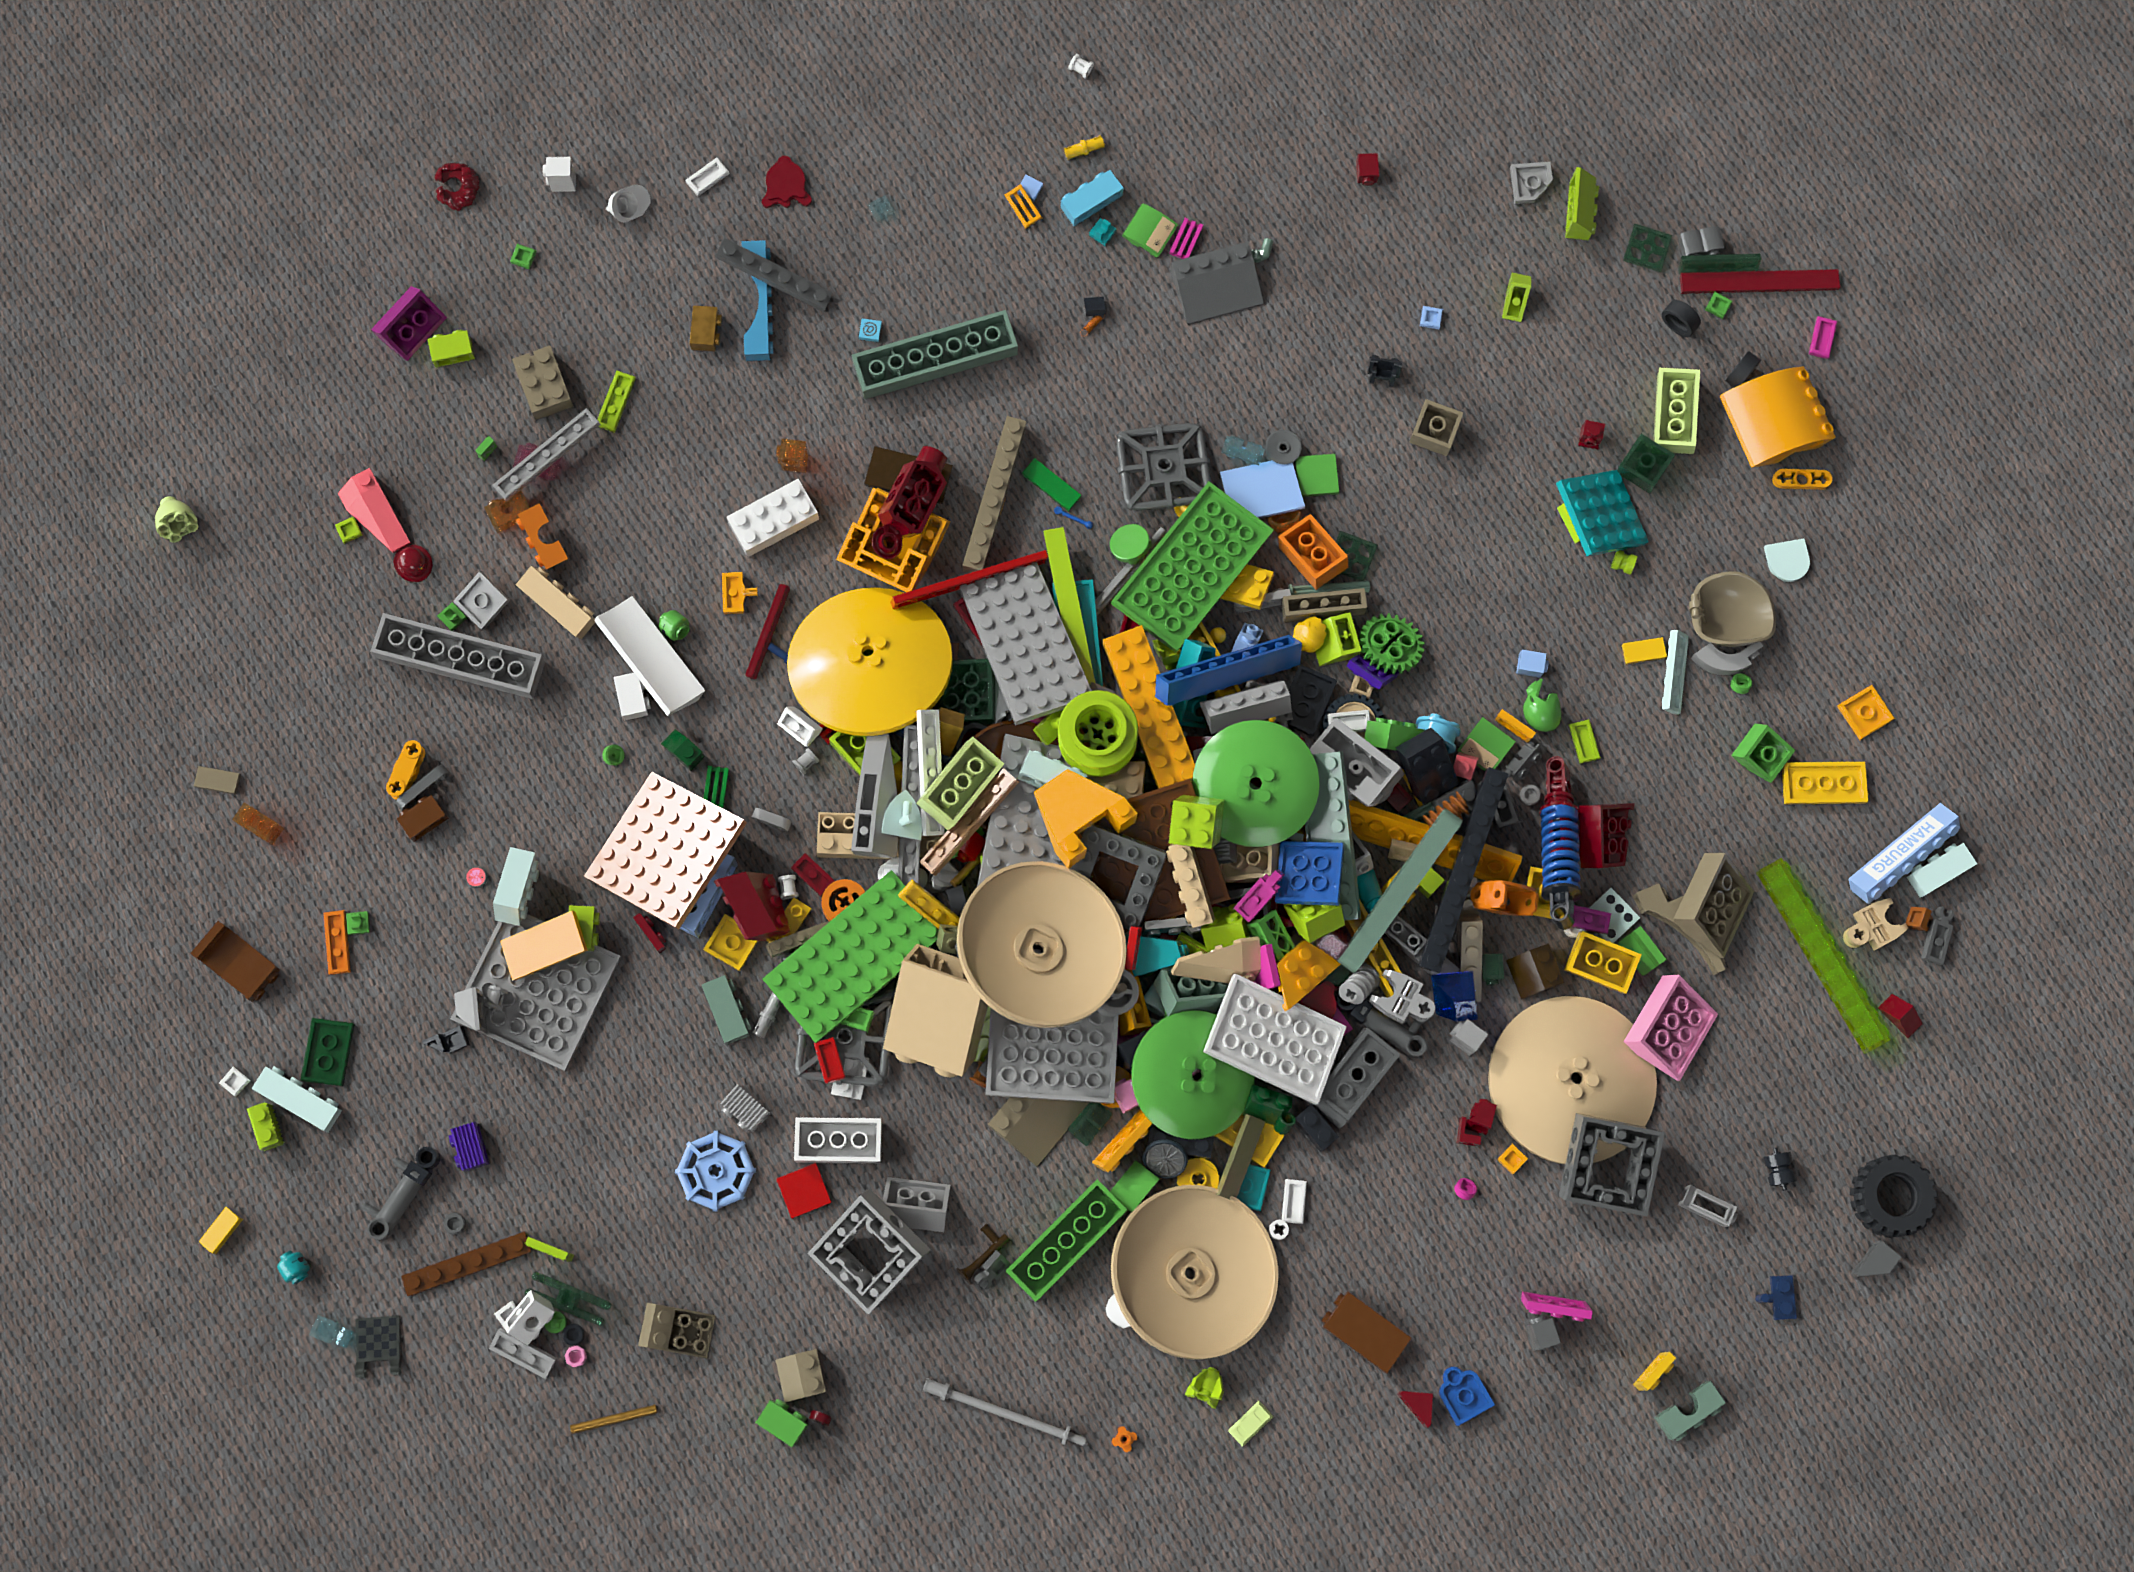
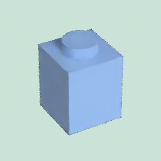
(1532, 663)

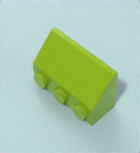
(1581, 205)

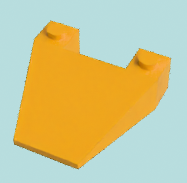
(1074, 804)

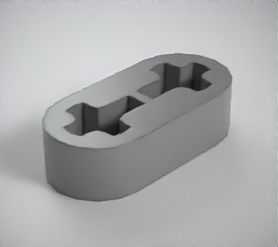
(771, 819)

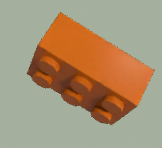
(1313, 551)

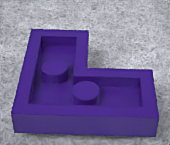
(1375, 678)

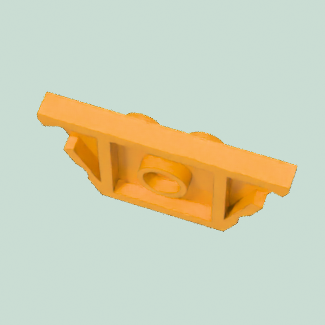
(1302, 971)

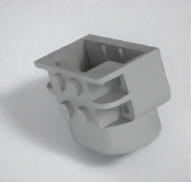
(1367, 770)

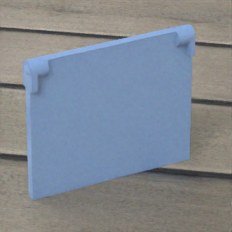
(1264, 488)

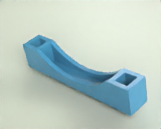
(756, 339)

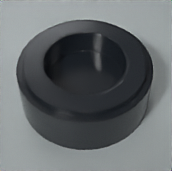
(573, 1334)

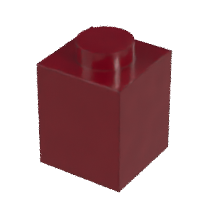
(1367, 168)

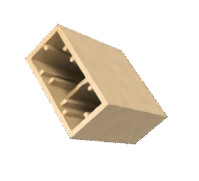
(935, 1013)

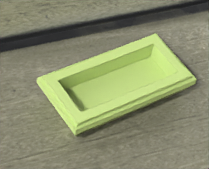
(1250, 1423)

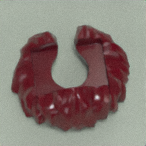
(468, 189)

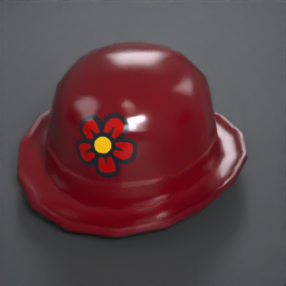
(413, 563)

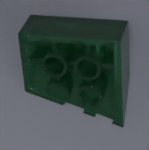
(971, 691)

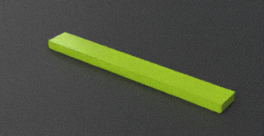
(1067, 597)

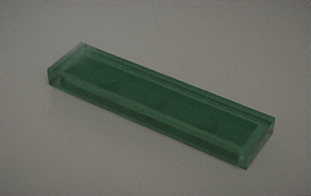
(1719, 263)

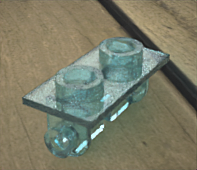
(1234, 448)

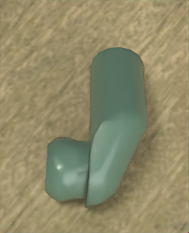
(1264, 252)

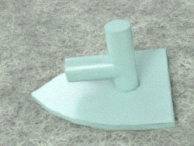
(903, 817)

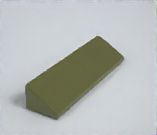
(1240, 1156)

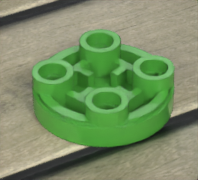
(1130, 543)

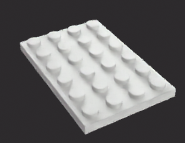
(1275, 1045)

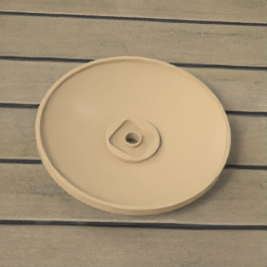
(1050, 909)
(1534, 1072)
(1231, 1265)

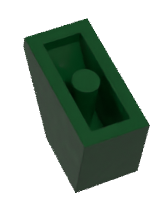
(683, 750)

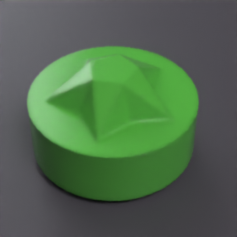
(1741, 683)
(613, 755)
(557, 1323)

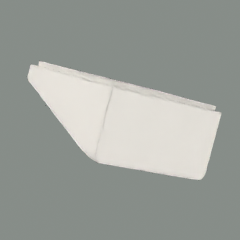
(799, 725)

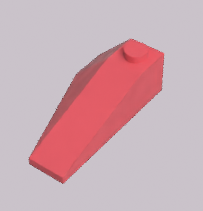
(370, 506)

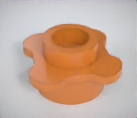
(1126, 1445)

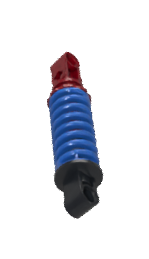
(1560, 845)

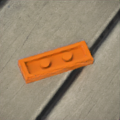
(337, 942)

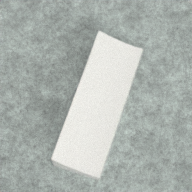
(650, 656)

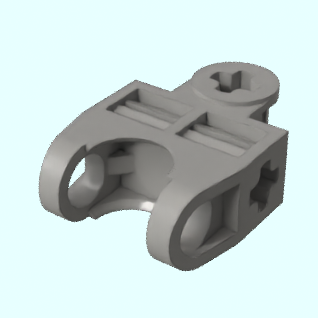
(1411, 1003)

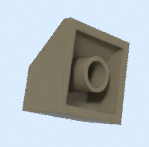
(801, 1375)

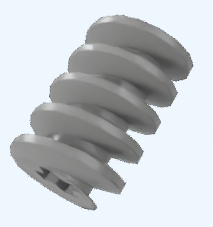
(1359, 984)

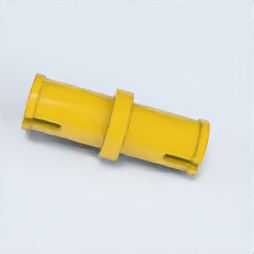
(1084, 147)

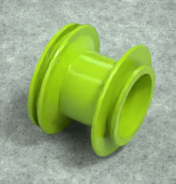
(1106, 708)

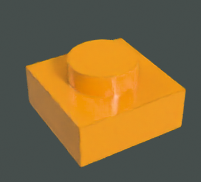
(1512, 1159)

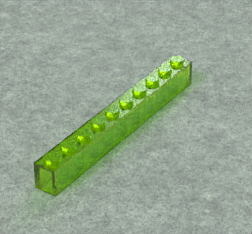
(1823, 955)

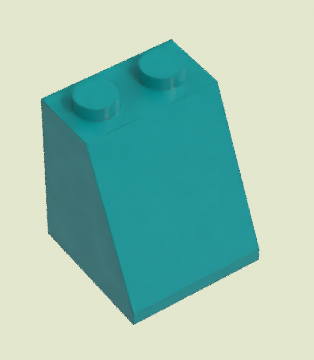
(1157, 954)

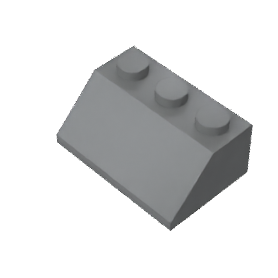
(918, 1202)

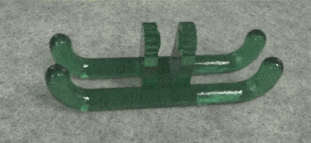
(569, 1298)

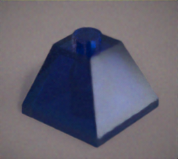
(1455, 995)

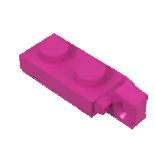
(1259, 895)

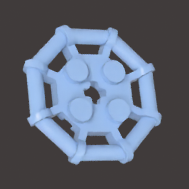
(726, 1176)

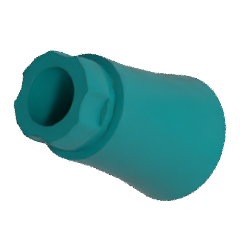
(1368, 889)

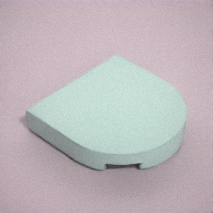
(1788, 559)

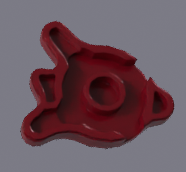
(784, 183)
(1321, 999)

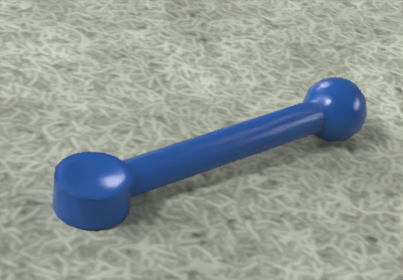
(1058, 510)

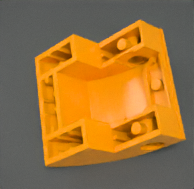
(1777, 416)
(916, 553)

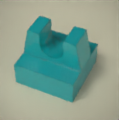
(1102, 231)

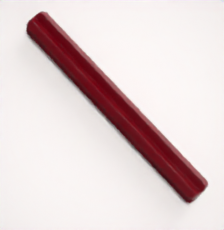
(767, 631)

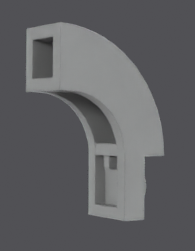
(1725, 664)

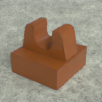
(1918, 918)

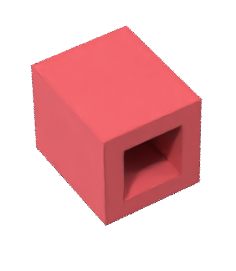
(1465, 765)

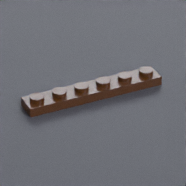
(465, 1264)

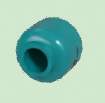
(293, 1267)

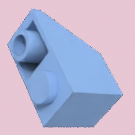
(1248, 636)

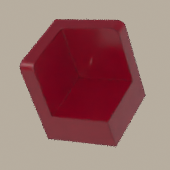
(1467, 1136)

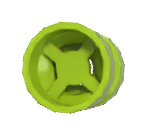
(1624, 562)

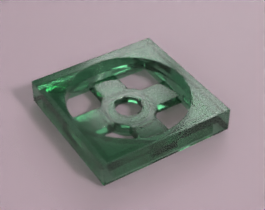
(1643, 261)
(1371, 548)

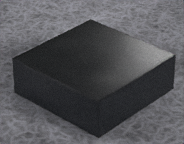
(1094, 306)

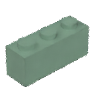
(726, 1009)

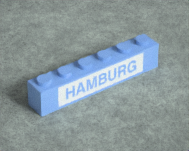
(1904, 853)

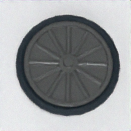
(1165, 1159)

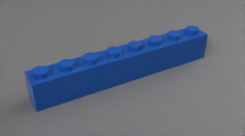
(1228, 670)

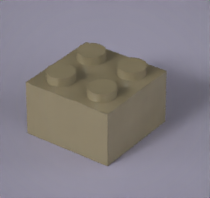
(1436, 427)

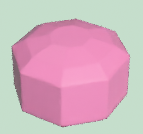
(576, 1356)

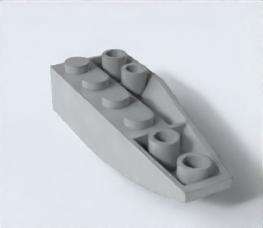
(875, 793)

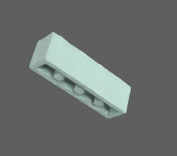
(297, 1099)

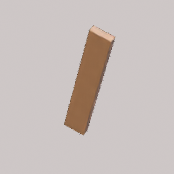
(971, 820)

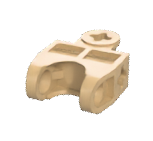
(1873, 926)

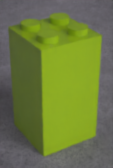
(1196, 821)

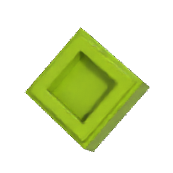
(348, 530)

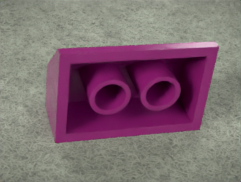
(409, 323)

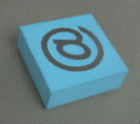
(870, 330)

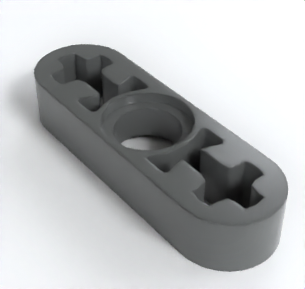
(427, 783)

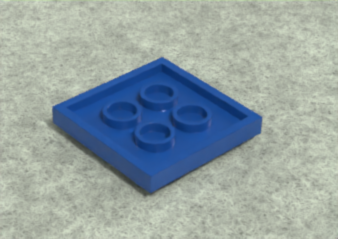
(1310, 873)

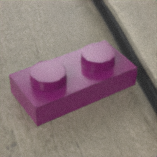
(1591, 920)

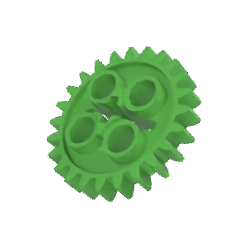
(1400, 654)

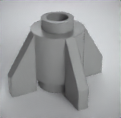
(942, 880)

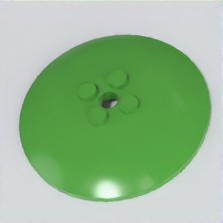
(1286, 774)
(1165, 1081)

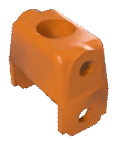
(1493, 897)

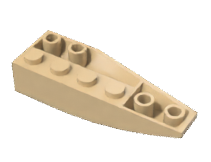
(836, 836)

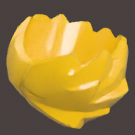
(1310, 633)

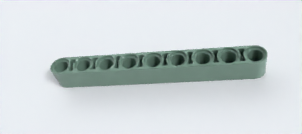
(1400, 890)

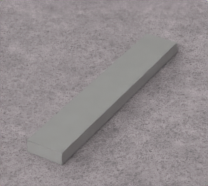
(546, 454)

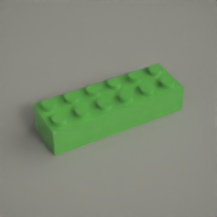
(1066, 1240)

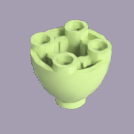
(174, 518)

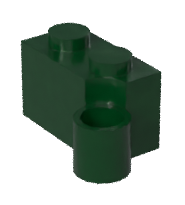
(1271, 1108)

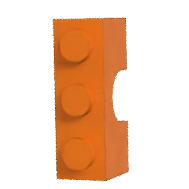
(531, 521)

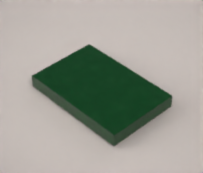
(327, 1052)

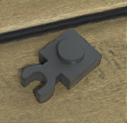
(994, 1268)

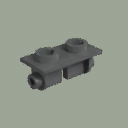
(1529, 755)

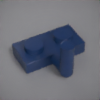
(1781, 1297)

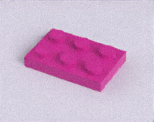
(1556, 1306)

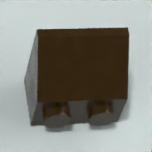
(1535, 971)

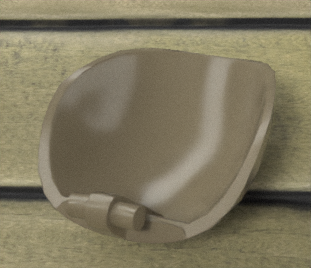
(1732, 610)

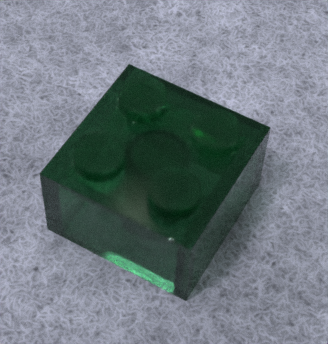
(1645, 463)

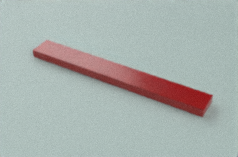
(954, 584)

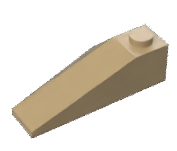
(1221, 963)

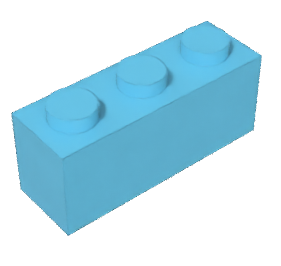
(1091, 197)

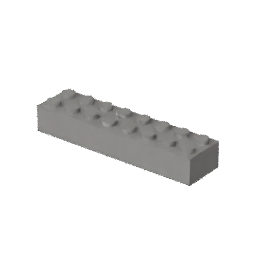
(458, 656)

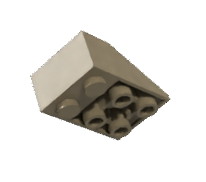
(676, 1330)

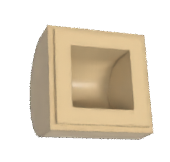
(1360, 687)

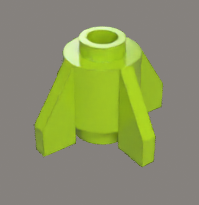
(1207, 1387)

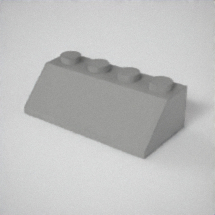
(1247, 705)

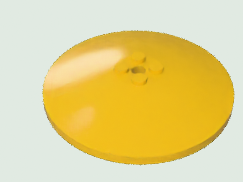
(873, 691)

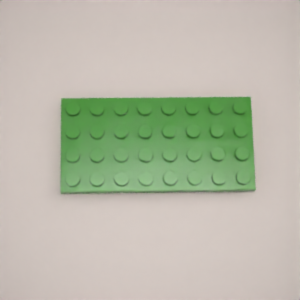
(1192, 567)
(850, 958)

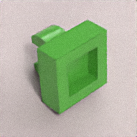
(452, 616)
(358, 923)

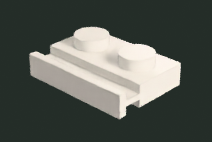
(851, 1068)

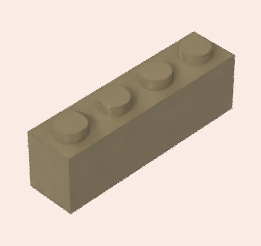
(1323, 604)

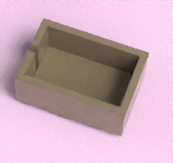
(542, 383)

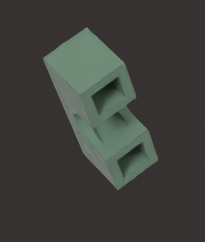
(1706, 1402)

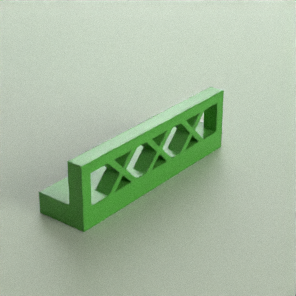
(1260, 928)

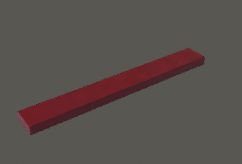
(1759, 281)

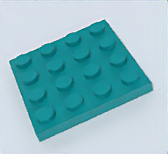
(1602, 512)

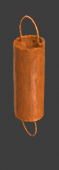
(1092, 323)

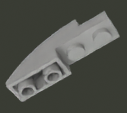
(1413, 943)

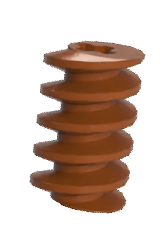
(1456, 806)

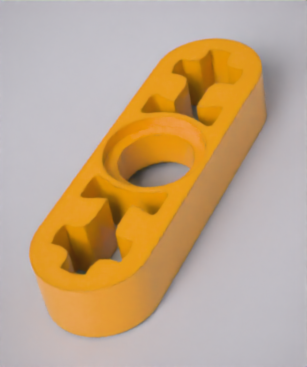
(1787, 473)

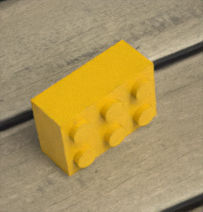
(1602, 962)

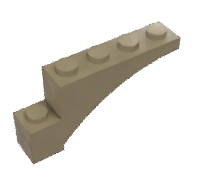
(1654, 903)
(1469, 942)

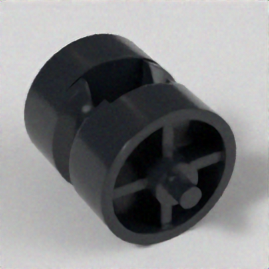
(1780, 1174)

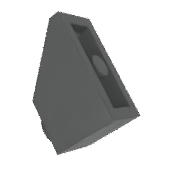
(1877, 1261)

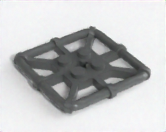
(1153, 458)
(851, 1049)

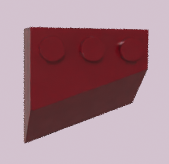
(1603, 834)
(755, 905)

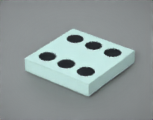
(1622, 915)

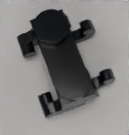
(1384, 369)

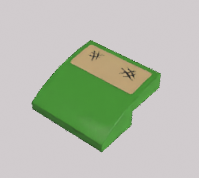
(1150, 230)
(1487, 744)

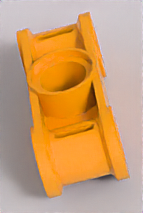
(405, 769)

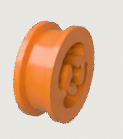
(853, 889)

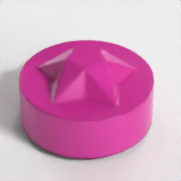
(1465, 1188)

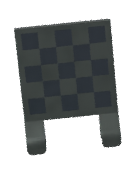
(378, 1341)

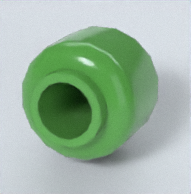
(674, 625)

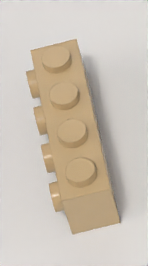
(556, 602)
(1192, 885)

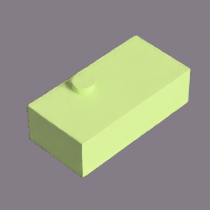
(1677, 409)
(960, 783)

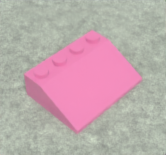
(1671, 1026)

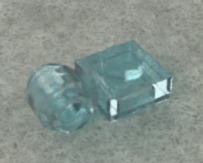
(326, 1329)

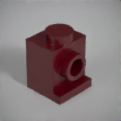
(1591, 434)

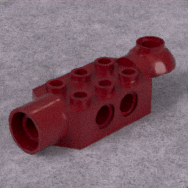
(910, 501)

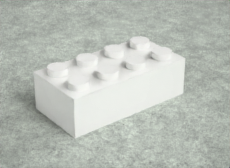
(773, 518)
(838, 1140)

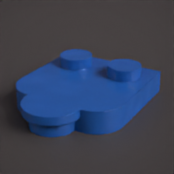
(1464, 1395)

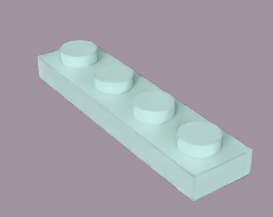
(1675, 672)

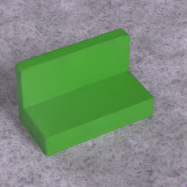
(1641, 943)

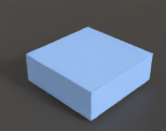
(1031, 187)
(1431, 317)

